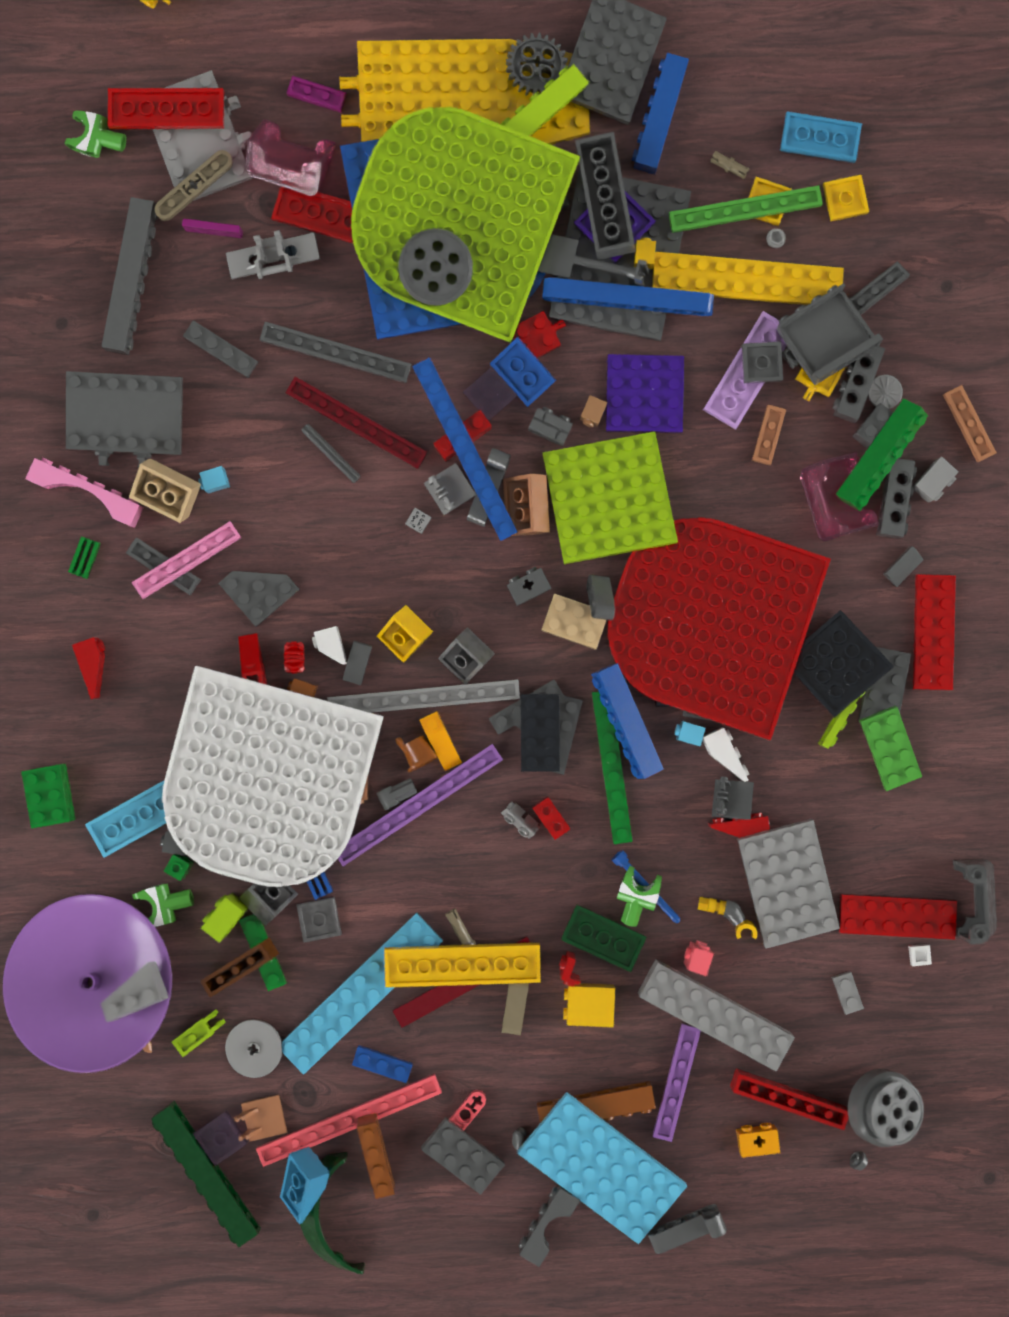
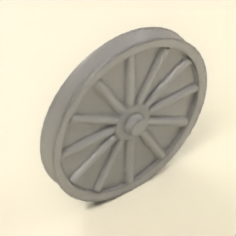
(886, 391)

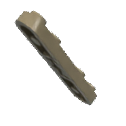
(208, 172)

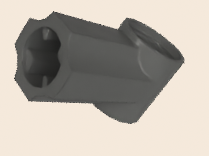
(393, 795)

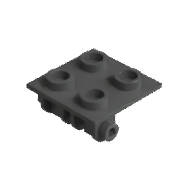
(732, 799)

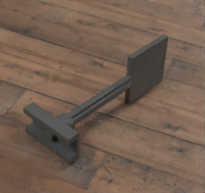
(561, 256)

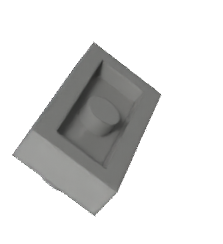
(847, 992)

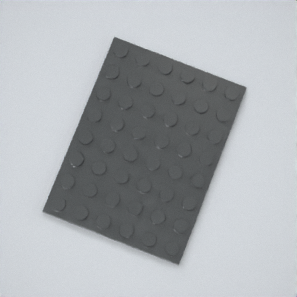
(657, 202)

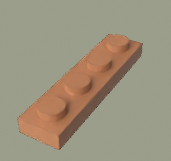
(969, 423)

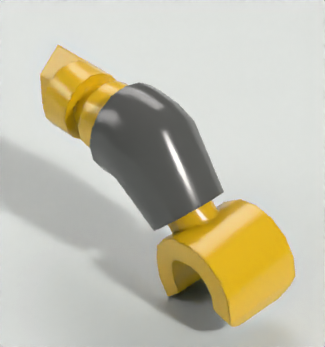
(729, 910)

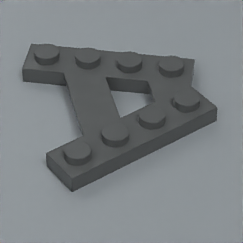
(568, 716)

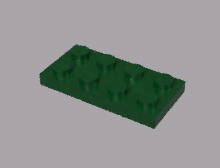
(603, 938)

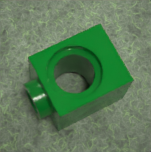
(178, 866)

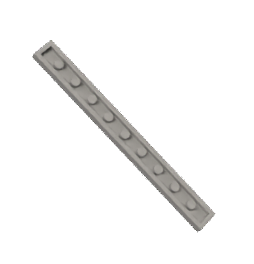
(431, 696)

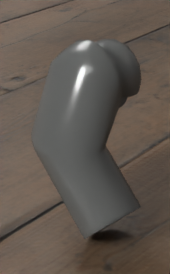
(518, 1137)

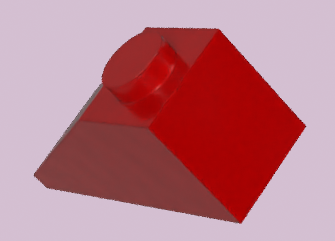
(91, 663)

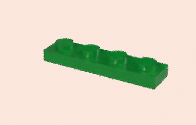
(255, 934)

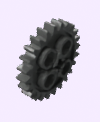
(538, 48)

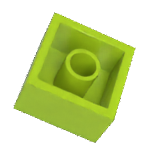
(223, 919)

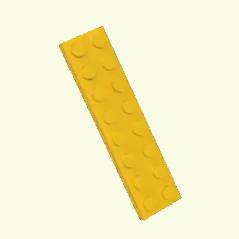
(462, 965)

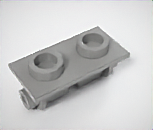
(526, 826)

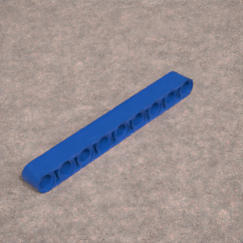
(628, 297)

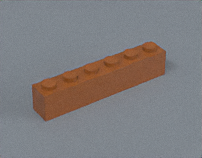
(611, 1102)

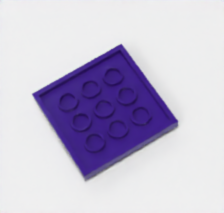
(645, 393)

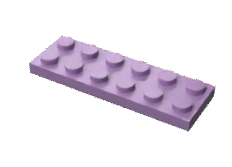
(732, 395)

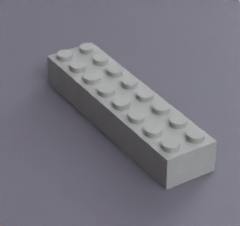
(716, 1015)

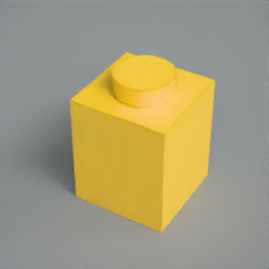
(645, 251)

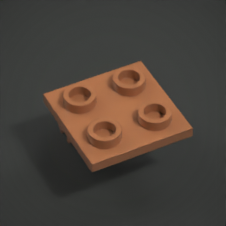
(263, 1118)

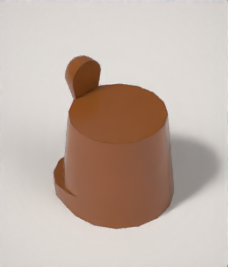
(417, 752)

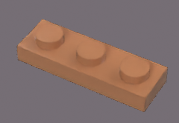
(768, 435)

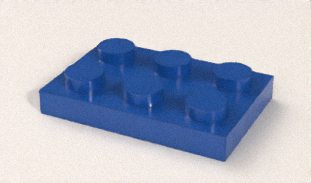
(522, 371)

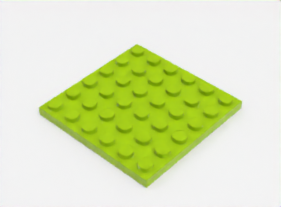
(609, 497)

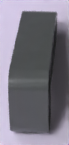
(496, 468)
(687, 1229)

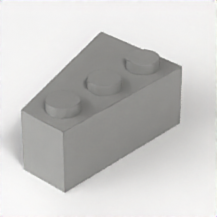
(137, 993)

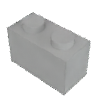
(935, 479)

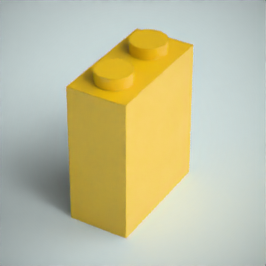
(589, 1005)

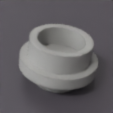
(776, 238)

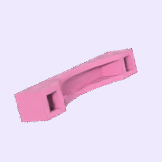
(49, 477)

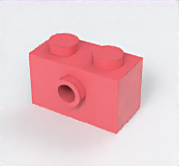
(698, 957)

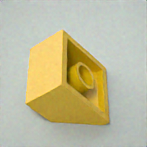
(404, 633)

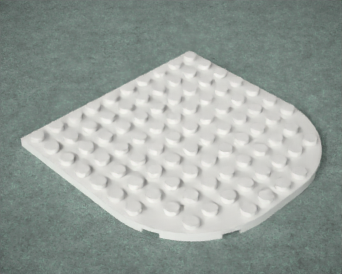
(265, 779)

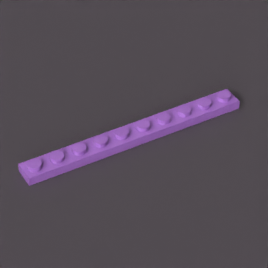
(420, 803)

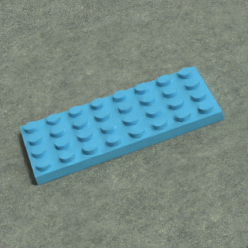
(602, 1168)

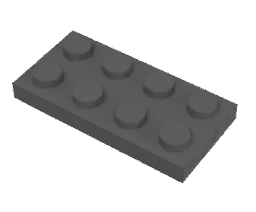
(890, 688)
(463, 1155)

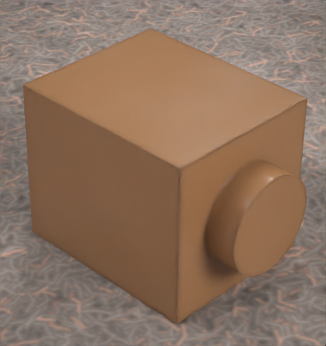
(593, 411)

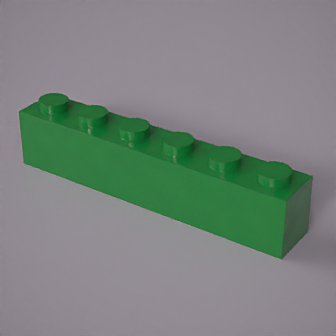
(882, 454)

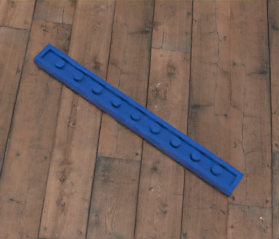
(464, 448)

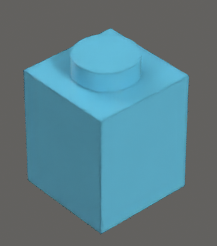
(214, 479)
(689, 733)

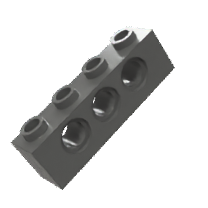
(852, 411)
(888, 506)

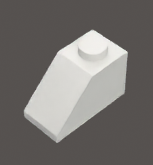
(330, 643)

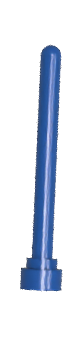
(622, 860)

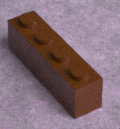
(239, 967)

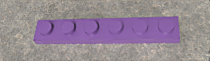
(676, 1082)

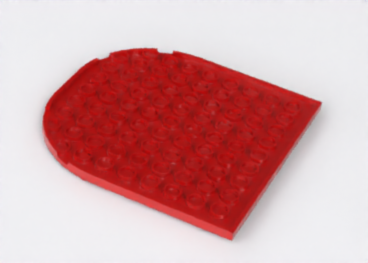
(716, 622)

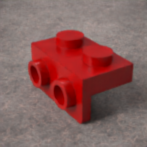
(566, 965)

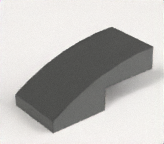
(357, 662)

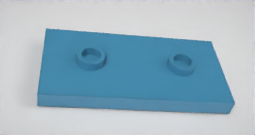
(820, 137)

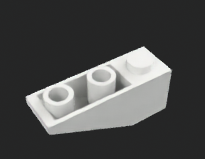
(720, 748)

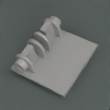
(449, 489)

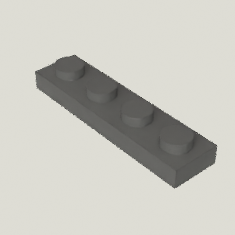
(220, 349)
(152, 558)

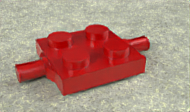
(539, 334)

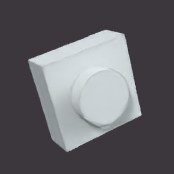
(920, 955)

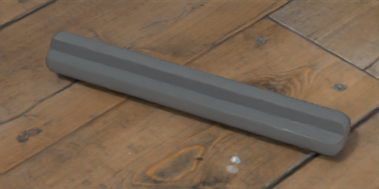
(331, 453)

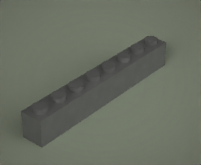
(129, 276)

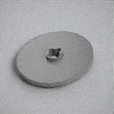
(241, 1055)

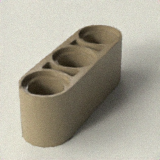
(515, 1008)

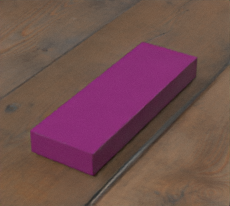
(316, 94)
(212, 228)

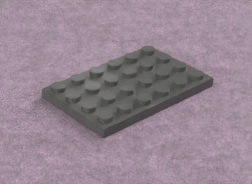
(615, 56)

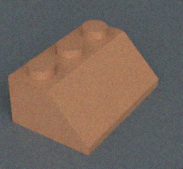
(527, 503)

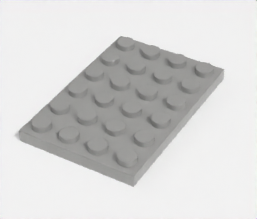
(788, 883)

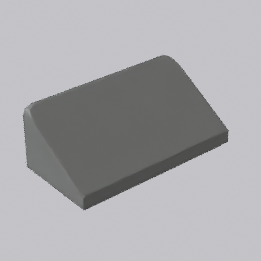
(903, 566)

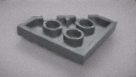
(258, 593)

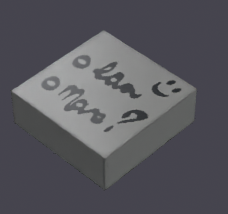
(418, 520)

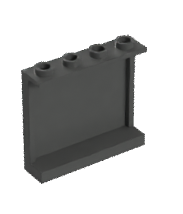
(827, 334)

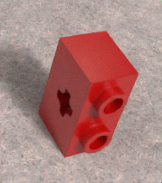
(551, 818)

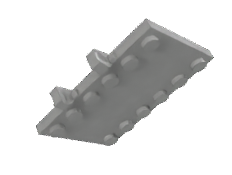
(189, 148)

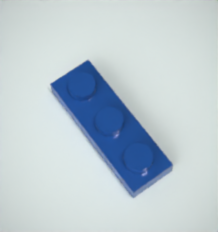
(382, 1064)

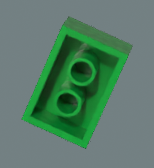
(48, 796)

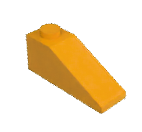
(440, 741)

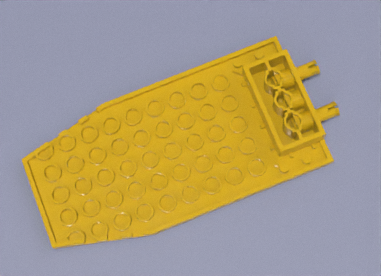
(459, 74)

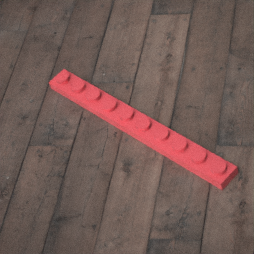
(347, 1120)

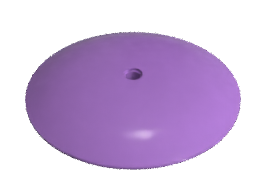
(49, 988)

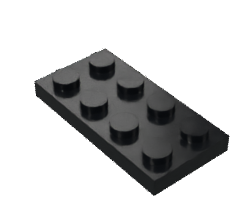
(540, 733)

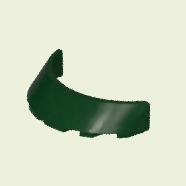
(312, 1229)

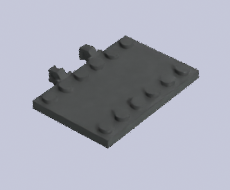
(124, 414)

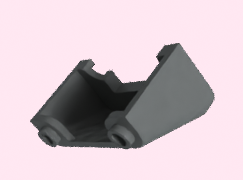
(984, 923)

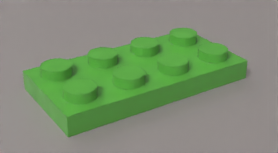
(890, 748)

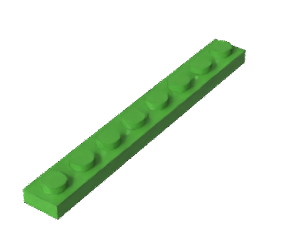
(745, 209)

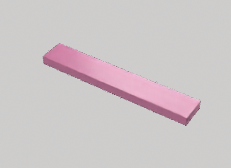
(186, 560)

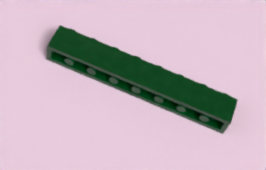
(209, 1179)

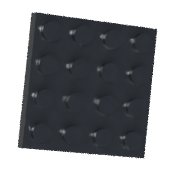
(839, 664)

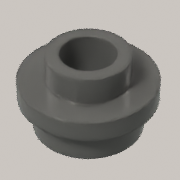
(858, 1160)

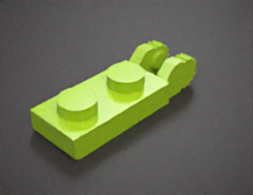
(196, 1034)

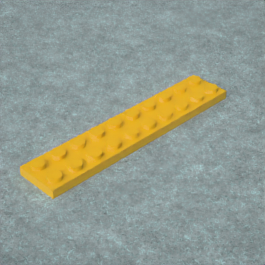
(744, 278)

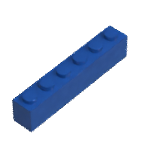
(660, 114)
(626, 721)

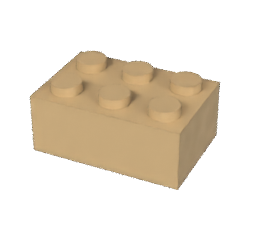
(164, 490)
(573, 622)

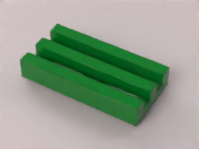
(77, 555)

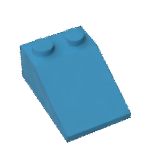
(303, 1182)

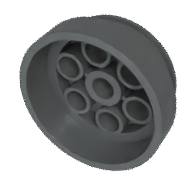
(419, 288)
(885, 1108)

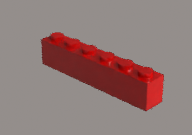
(789, 1099)

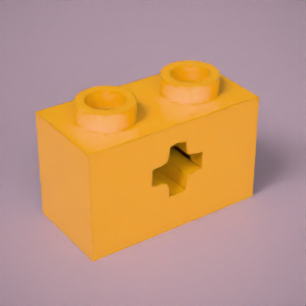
(766, 1145)

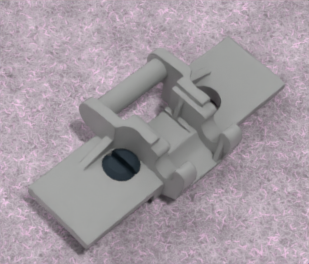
(273, 249)

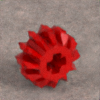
(294, 657)

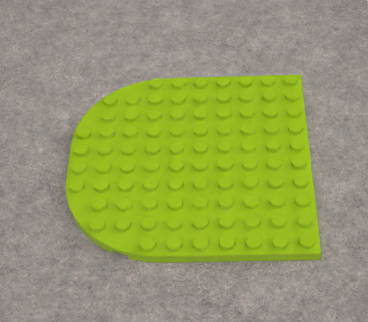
(476, 182)

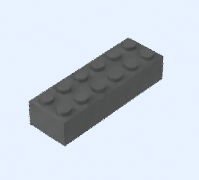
(605, 196)

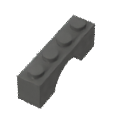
(535, 1246)

